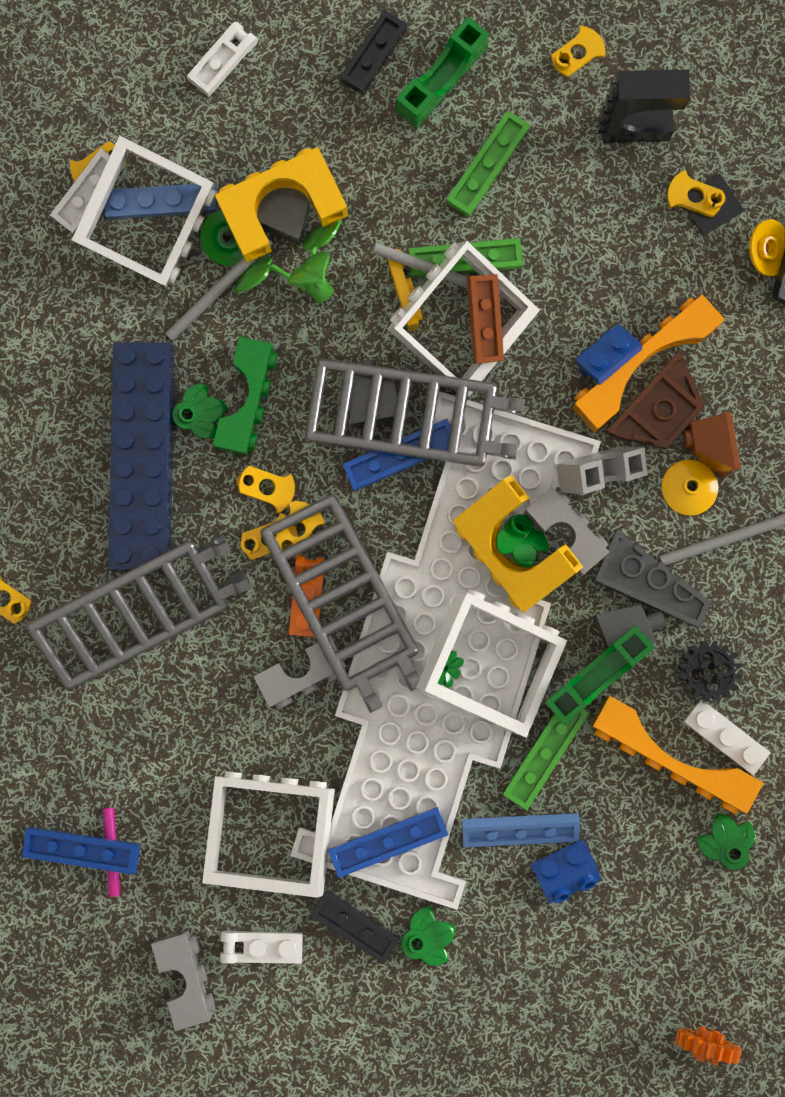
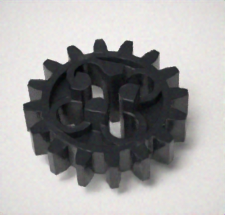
(718, 657)

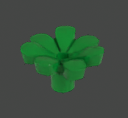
(450, 670)

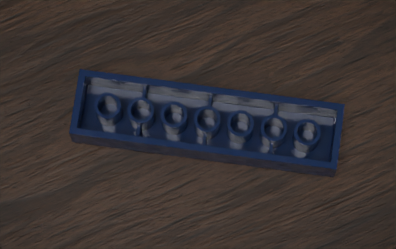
(141, 454)

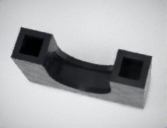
(643, 105)

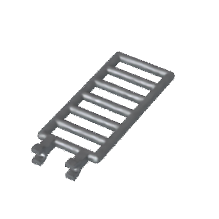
(395, 446)
(216, 547)
(370, 575)

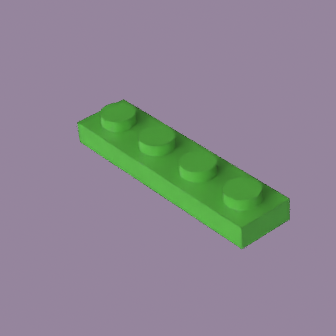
(488, 164)
(502, 254)
(542, 759)

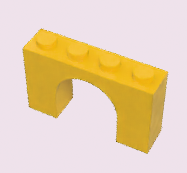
(303, 173)
(480, 528)

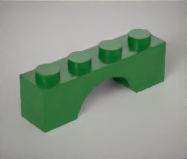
(458, 56)
(236, 431)
(600, 674)

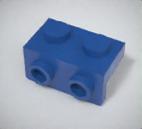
(608, 354)
(566, 872)

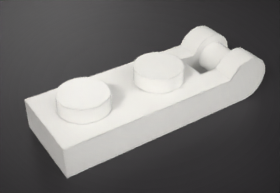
(221, 59)
(262, 947)

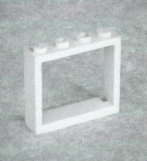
(102, 192)
(511, 330)
(445, 643)
(264, 883)

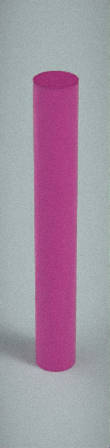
(110, 833)

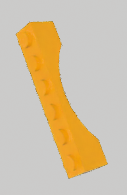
(691, 326)
(728, 784)

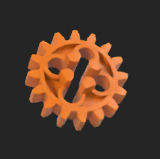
(708, 1045)

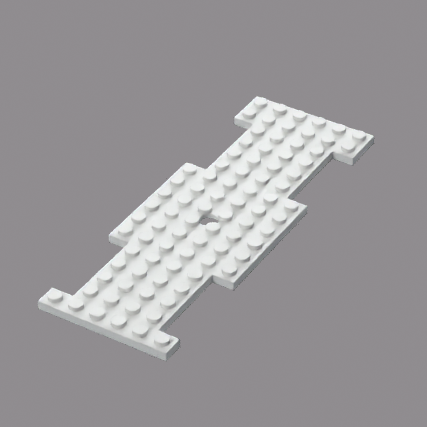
(416, 746)

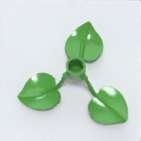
(308, 276)

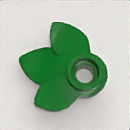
(203, 410)
(521, 540)
(727, 837)
(432, 937)

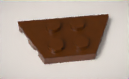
(661, 408)

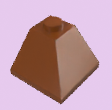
(714, 443)

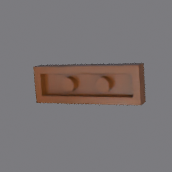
(485, 318)

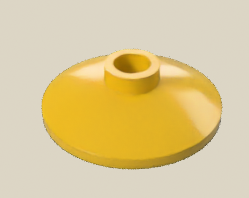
(767, 247)
(680, 497)

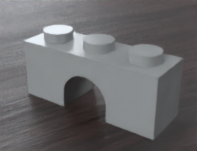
(592, 471)
(553, 510)
(279, 687)
(179, 954)

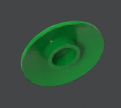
(213, 243)

